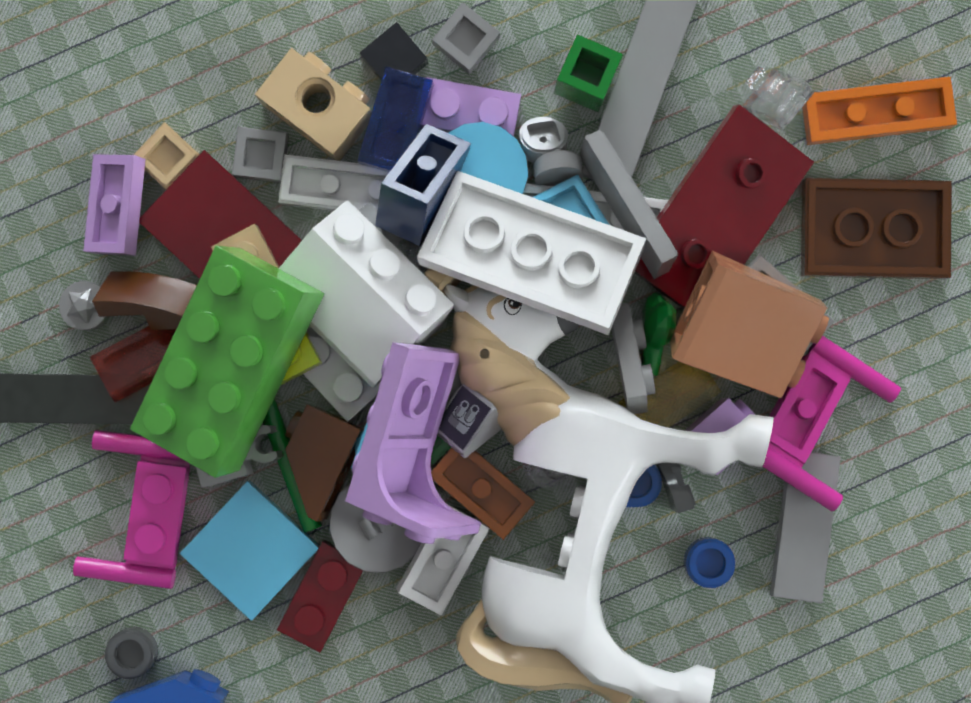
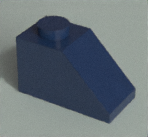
(419, 184)

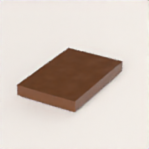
(876, 228)

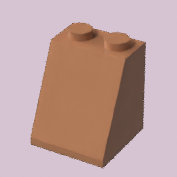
(747, 327)

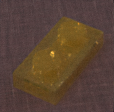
(677, 393)

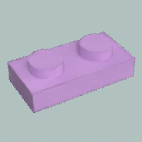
(461, 104)
(114, 204)

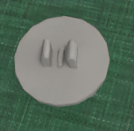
(367, 543)

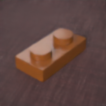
(482, 490)

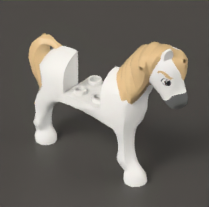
(548, 621)

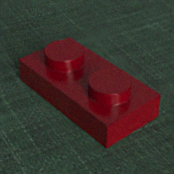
(320, 598)

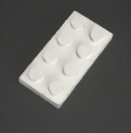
(532, 252)

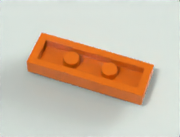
(879, 111)

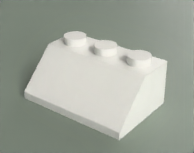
(369, 291)

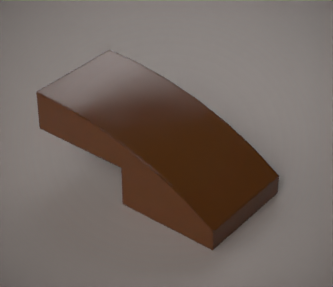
(147, 294)

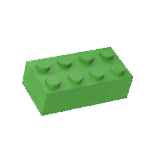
(226, 361)

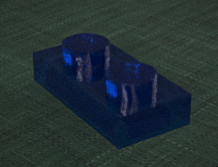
(395, 118)

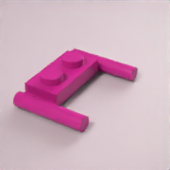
(807, 408)
(153, 517)

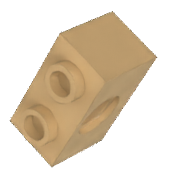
(291, 86)

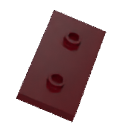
(727, 200)

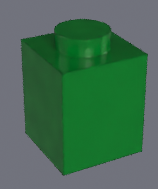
(587, 73)

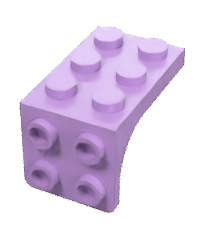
(394, 463)

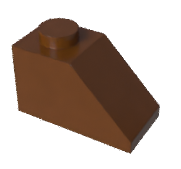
(320, 457)

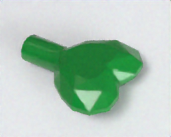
(659, 327)

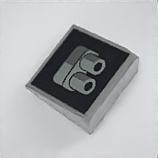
(468, 421)

